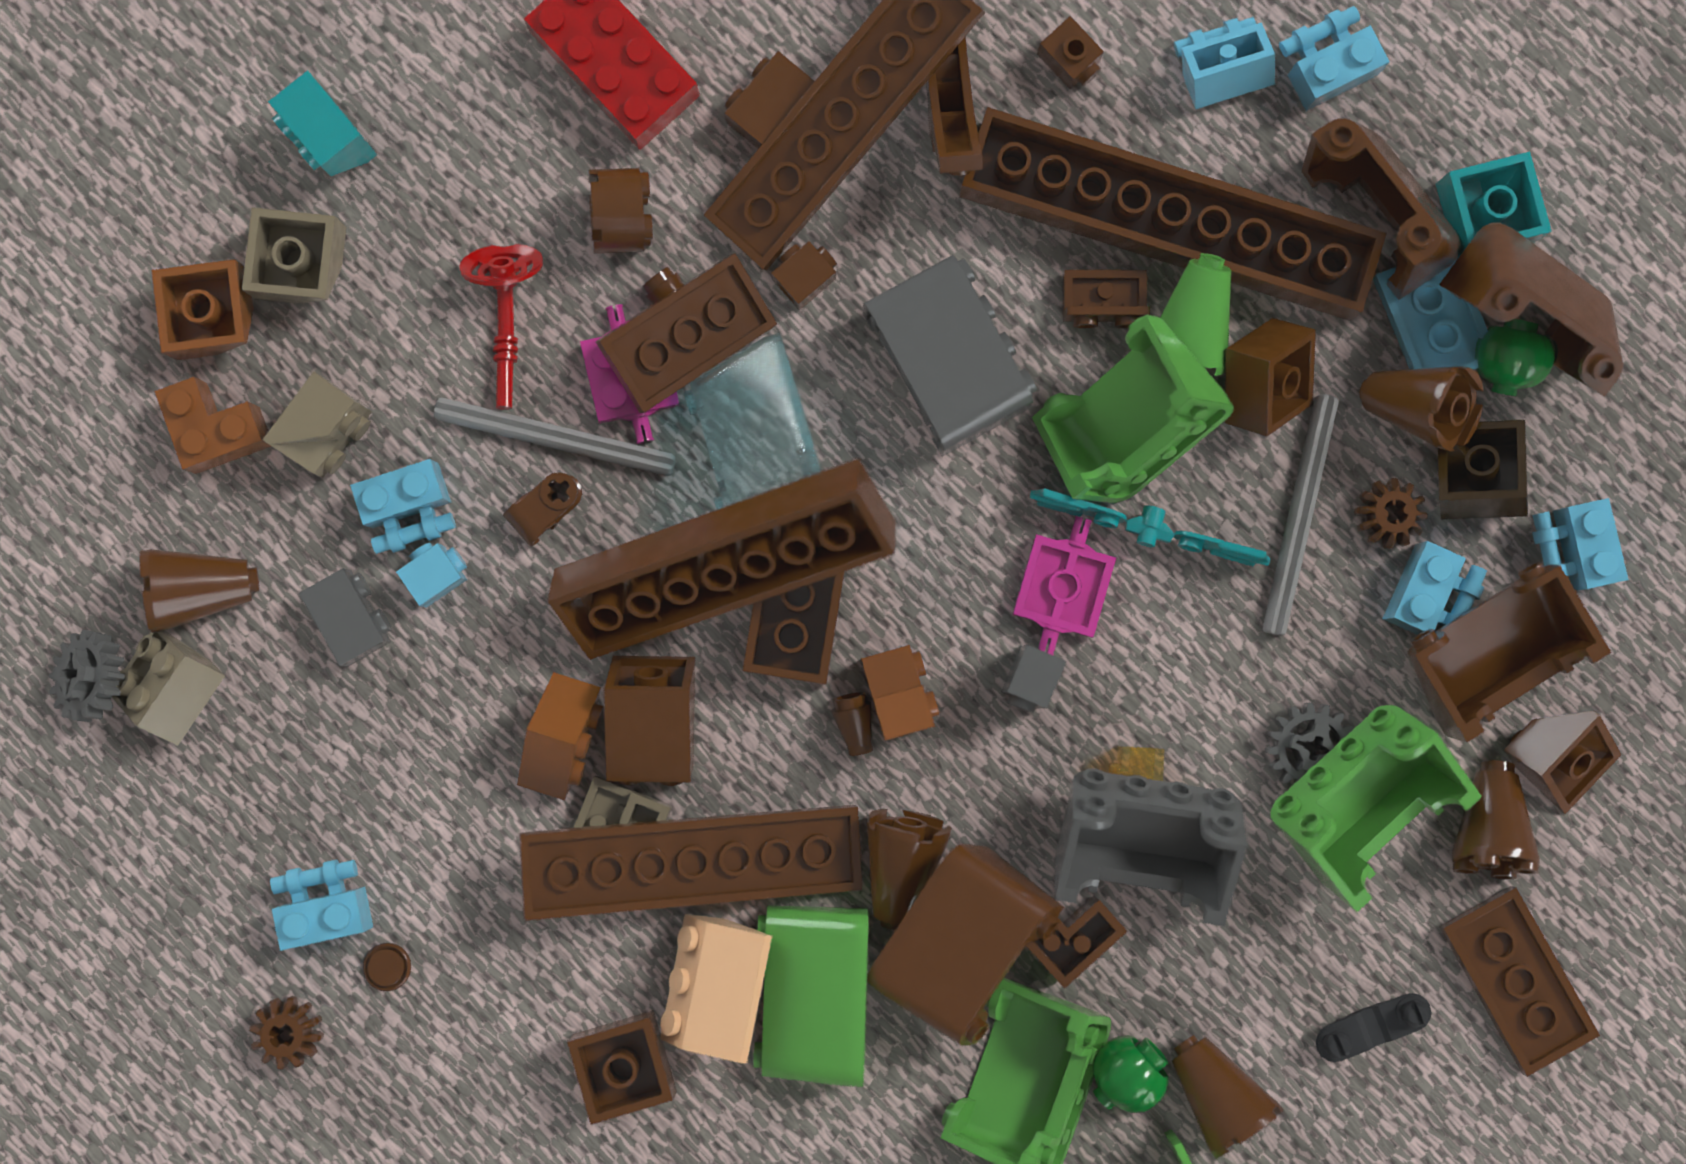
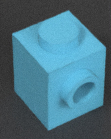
(432, 573)

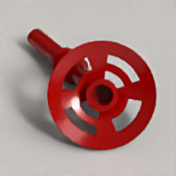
(503, 278)

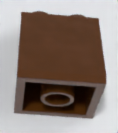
(650, 719)

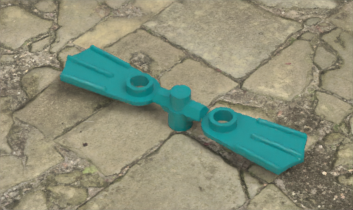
(1150, 528)

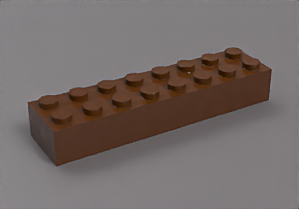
(724, 560)

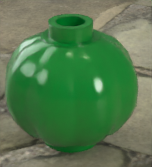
(1514, 356)
(1130, 1074)

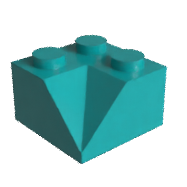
(319, 127)
(1495, 193)

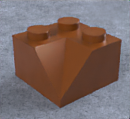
(201, 309)

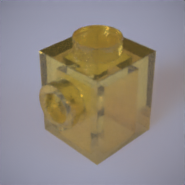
(1139, 761)

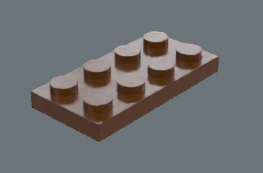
(686, 333)
(1519, 981)

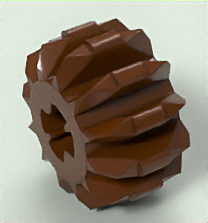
(1376, 515)
(294, 1048)

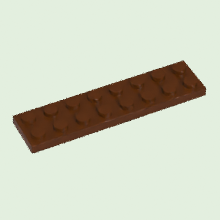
(838, 122)
(689, 862)

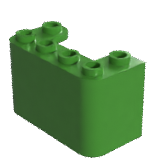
(1366, 796)

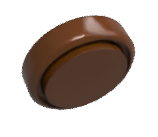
(387, 967)

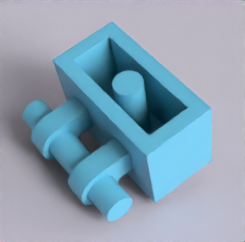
(1226, 61)
(1338, 66)
(401, 495)
(1587, 543)
(1426, 587)
(321, 917)

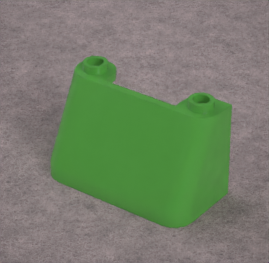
(1133, 417)
(814, 995)
(1028, 1078)

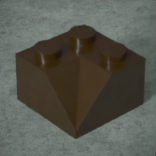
(1485, 474)

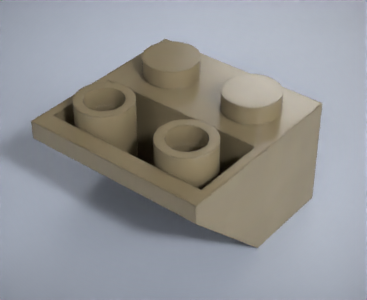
(166, 686)

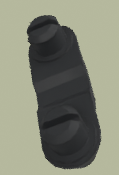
(1373, 1027)

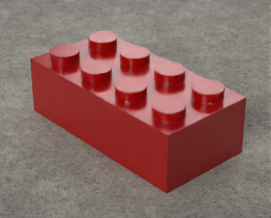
(615, 63)

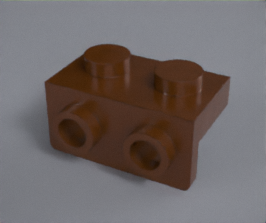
(1104, 297)

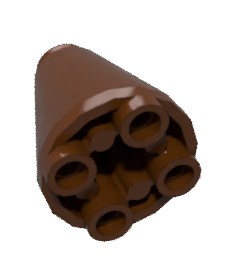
(1497, 828)

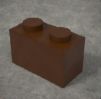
(767, 98)

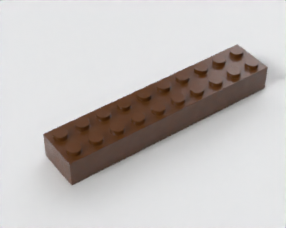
(1173, 214)

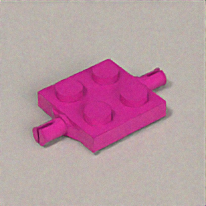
(608, 393)
(1064, 585)

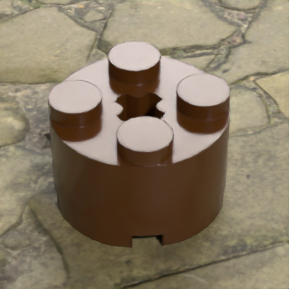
(617, 210)

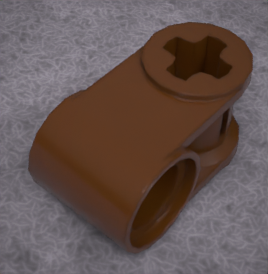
(539, 511)

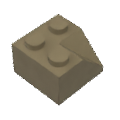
(292, 255)
(319, 426)

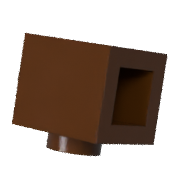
(1071, 54)
(804, 273)

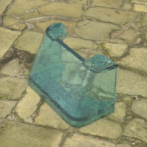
(753, 422)

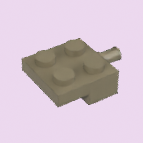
(615, 804)

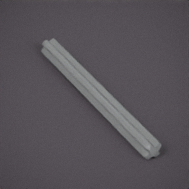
(554, 436)
(1300, 514)

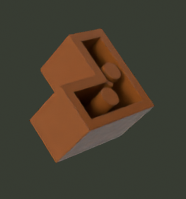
(203, 434)
(898, 693)
(559, 736)

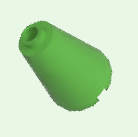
(1201, 310)

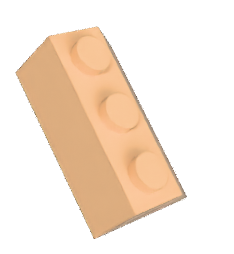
(715, 987)

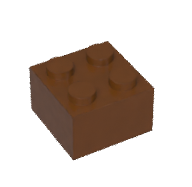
(622, 1067)

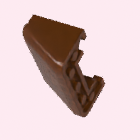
(1351, 154)
(1507, 271)
(1504, 649)
(962, 941)

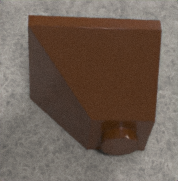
(1564, 755)

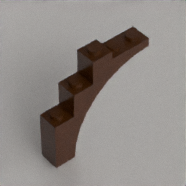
(952, 116)

